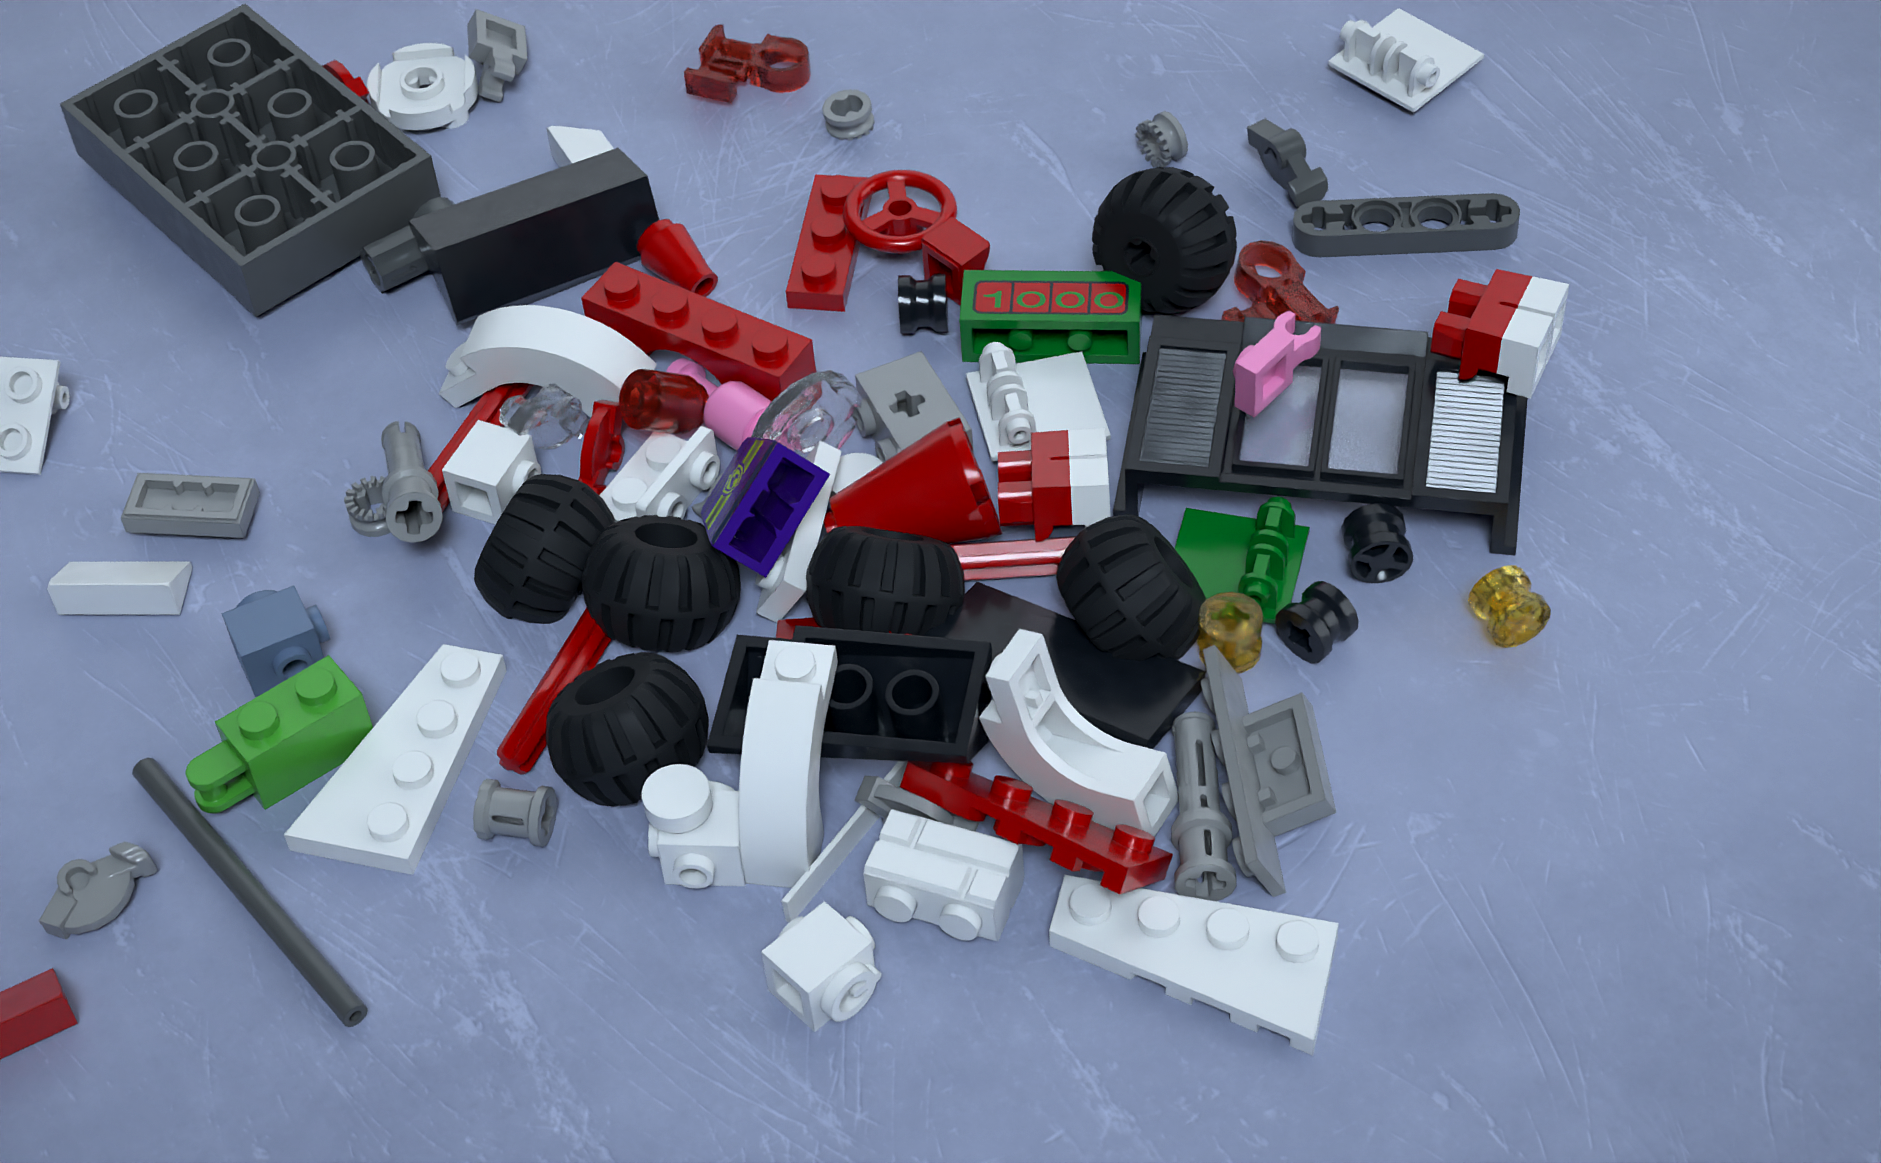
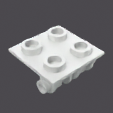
(1403, 58)
(1031, 397)
(26, 403)

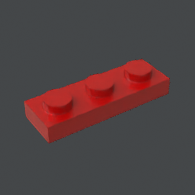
(825, 248)

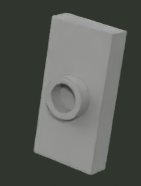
(190, 505)

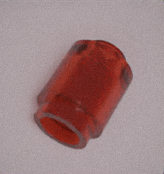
(662, 401)

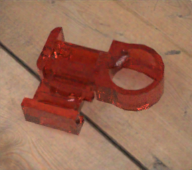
(730, 61)
(1279, 294)

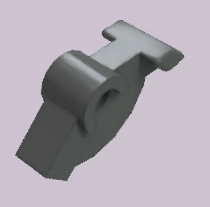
(1284, 158)

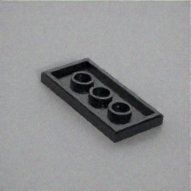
(1114, 694)

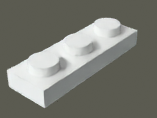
(788, 575)

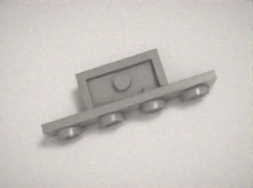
(1271, 768)

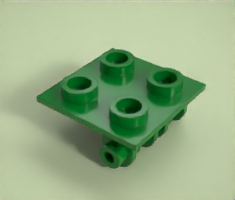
(1246, 553)

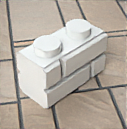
(943, 876)

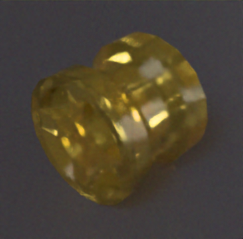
(1509, 606)
(1217, 625)

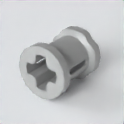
(515, 812)

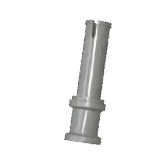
(409, 489)
(1200, 830)

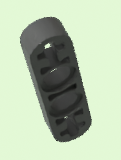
(1405, 219)

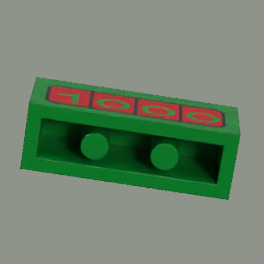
(1052, 314)

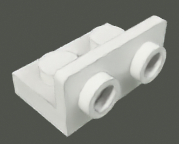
(664, 476)

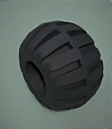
(1167, 236)
(540, 548)
(883, 581)
(660, 584)
(1130, 590)
(624, 725)

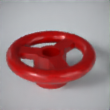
(901, 221)

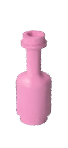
(731, 407)

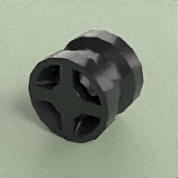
(923, 303)
(1377, 543)
(1316, 621)

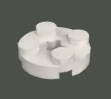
(444, 103)

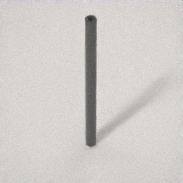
(250, 893)

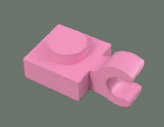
(1268, 367)

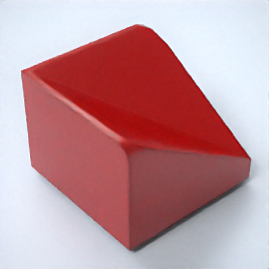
(952, 250)

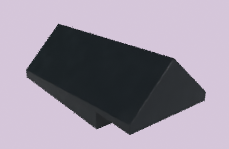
(537, 234)
(888, 696)

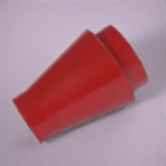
(673, 255)

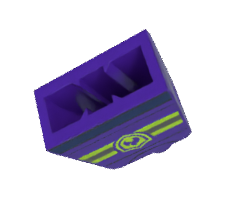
(760, 502)

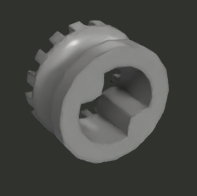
(848, 114)
(1162, 139)
(359, 502)

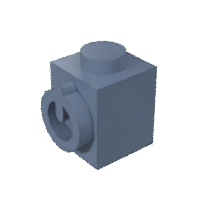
(275, 636)

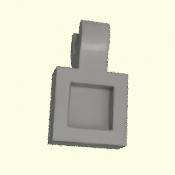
(497, 46)

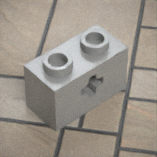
(903, 404)

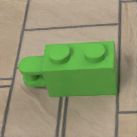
(282, 739)

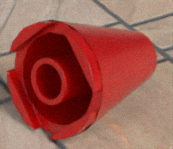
(923, 491)

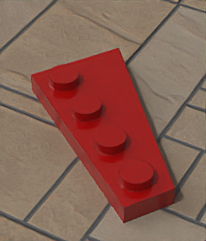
(1077, 841)

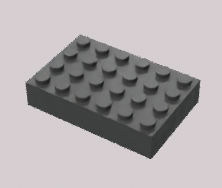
(251, 157)

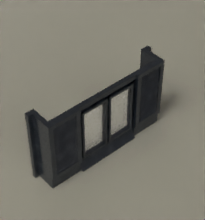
(1357, 425)

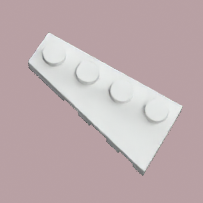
(402, 773)
(1237, 958)

